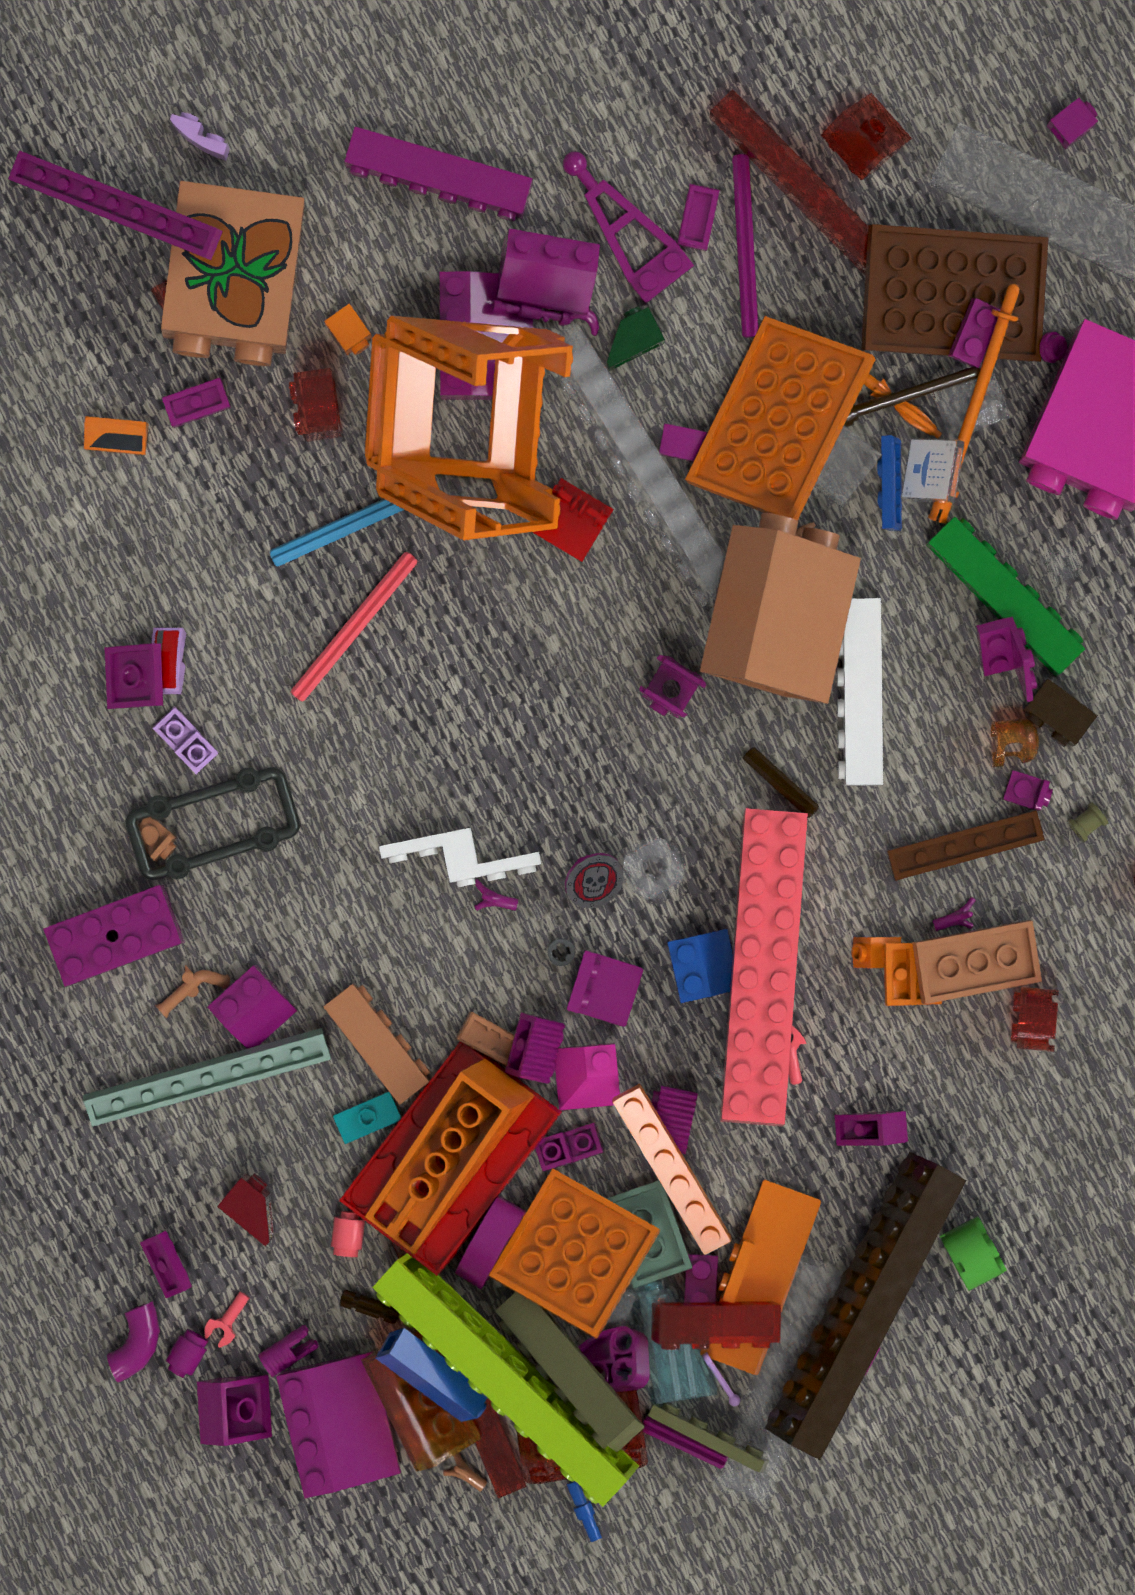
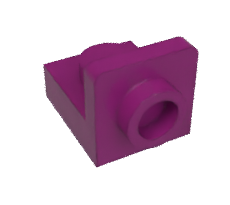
(1027, 791)

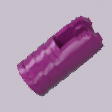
(282, 1356)

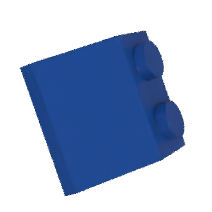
(701, 965)

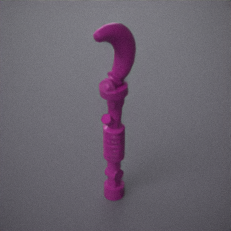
(563, 318)

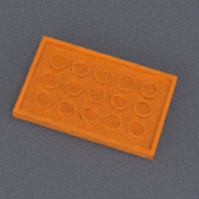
(780, 419)

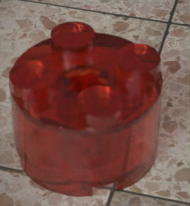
(1036, 1019)

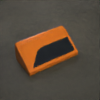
(115, 435)

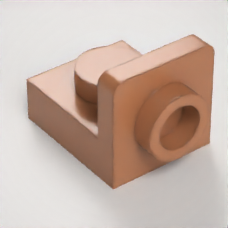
(157, 839)

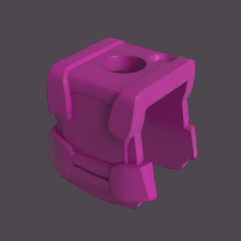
(683, 676)

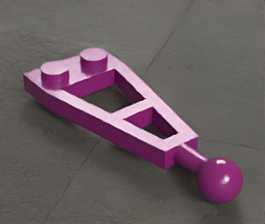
(658, 272)

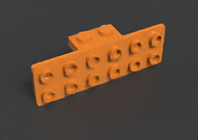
(765, 1259)

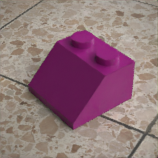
(252, 1008)
(234, 1410)

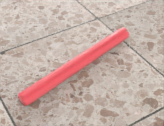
(354, 626)

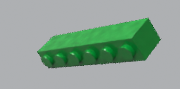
(1005, 596)

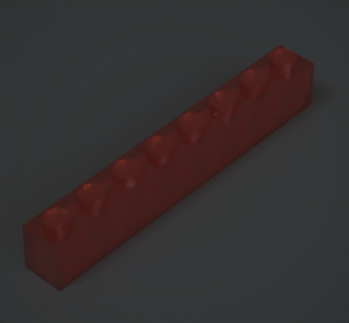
(793, 177)

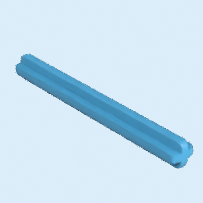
(333, 531)

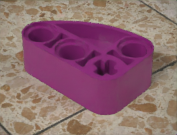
(489, 1241)
(610, 1355)

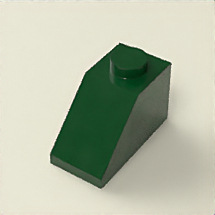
(634, 337)

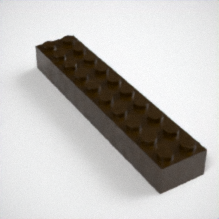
(864, 1305)

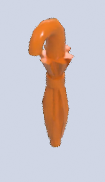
(907, 410)

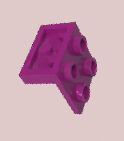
(1003, 650)
(605, 988)

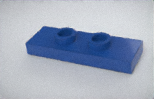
(890, 471)

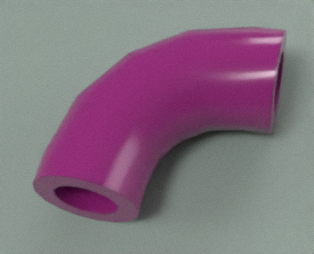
(139, 1345)

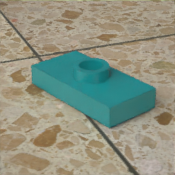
(367, 1117)

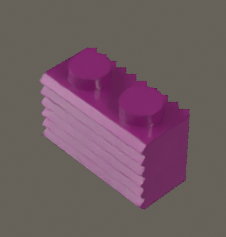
(535, 1048)
(676, 1111)

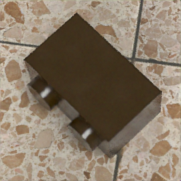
(1059, 713)

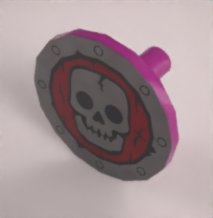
(594, 880)

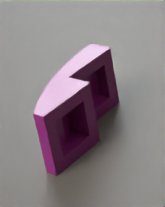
(681, 442)

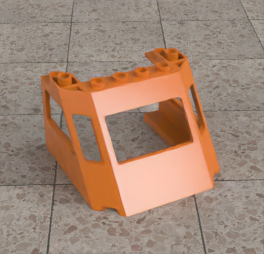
(402, 413)

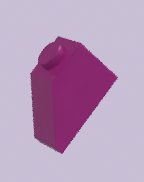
(871, 1128)

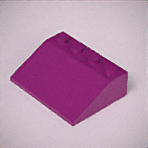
(469, 298)
(337, 1426)

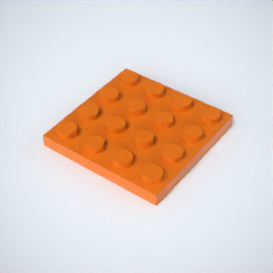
(574, 1253)

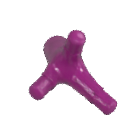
(493, 899)
(956, 918)

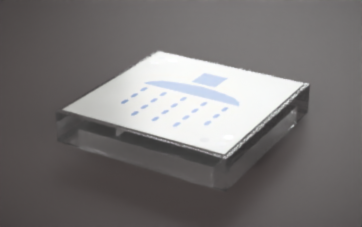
(932, 470)

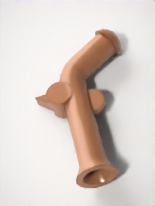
(190, 987)

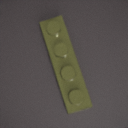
(721, 1442)

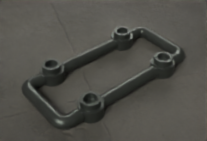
(160, 807)

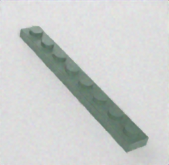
(206, 1077)

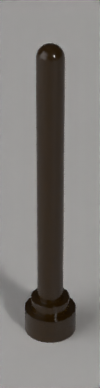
(911, 393)

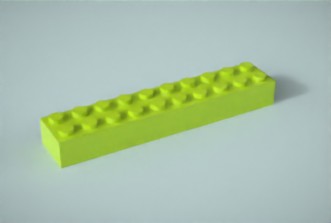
(503, 1376)

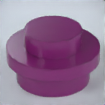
(1053, 347)

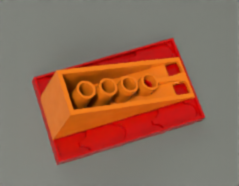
(450, 1157)

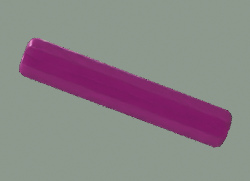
(683, 1442)

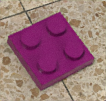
(134, 676)

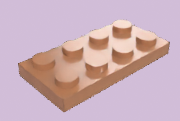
(977, 962)

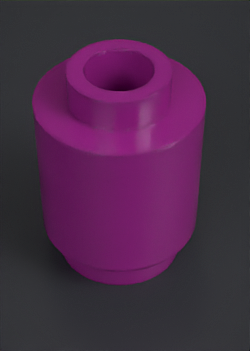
(187, 1353)

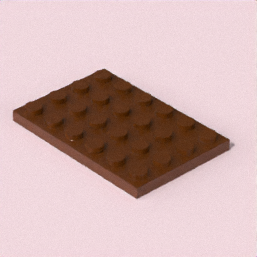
(926, 279)

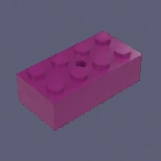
(143, 928)

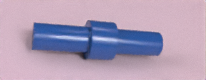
(584, 1511)

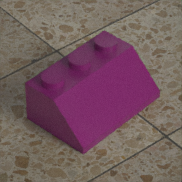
(547, 271)

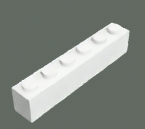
(861, 696)

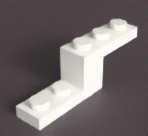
(460, 857)

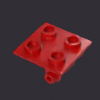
(578, 522)

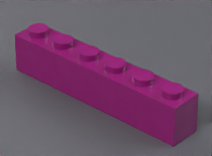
(438, 173)

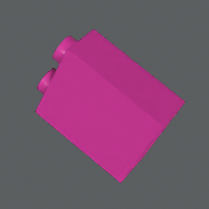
(1089, 423)

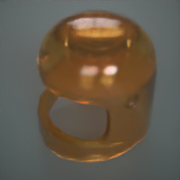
(1011, 732)

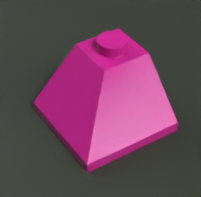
(586, 1076)

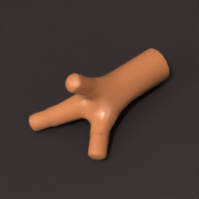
(465, 1473)

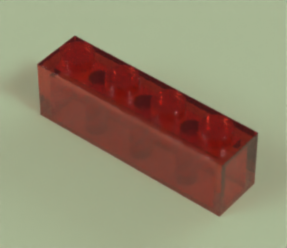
(716, 1324)

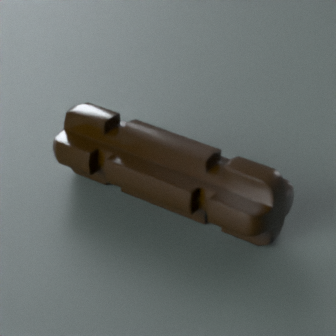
(368, 1306)

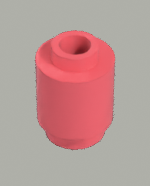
(347, 1234)

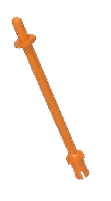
(1004, 316)

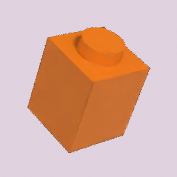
(349, 330)

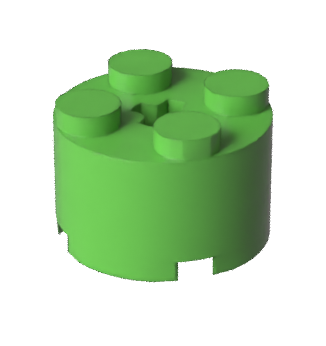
(973, 1253)

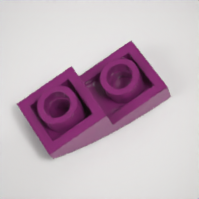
(569, 1147)

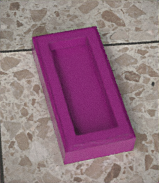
(698, 217)

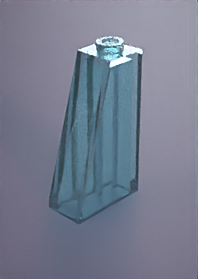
(678, 1372)

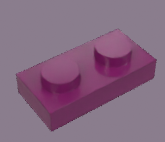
(974, 333)
(196, 402)
(166, 1264)
(701, 1279)

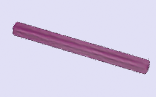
(745, 245)

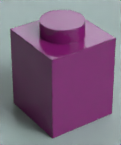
(1073, 122)

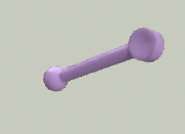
(734, 1399)

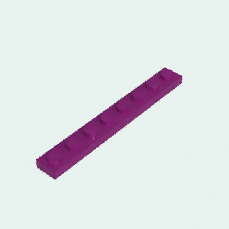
(115, 205)

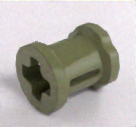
(1087, 822)

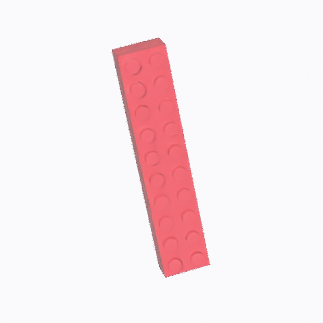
(764, 967)

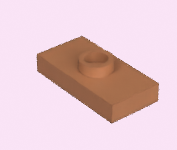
(486, 1038)

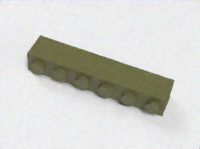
(570, 1370)

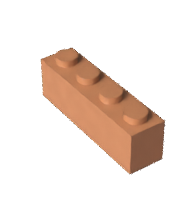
(377, 1043)

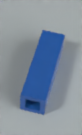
(431, 1375)

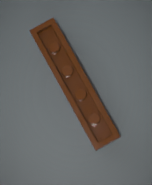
(965, 845)

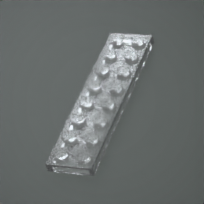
(801, 1312)

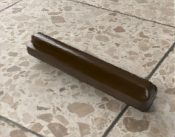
(780, 782)

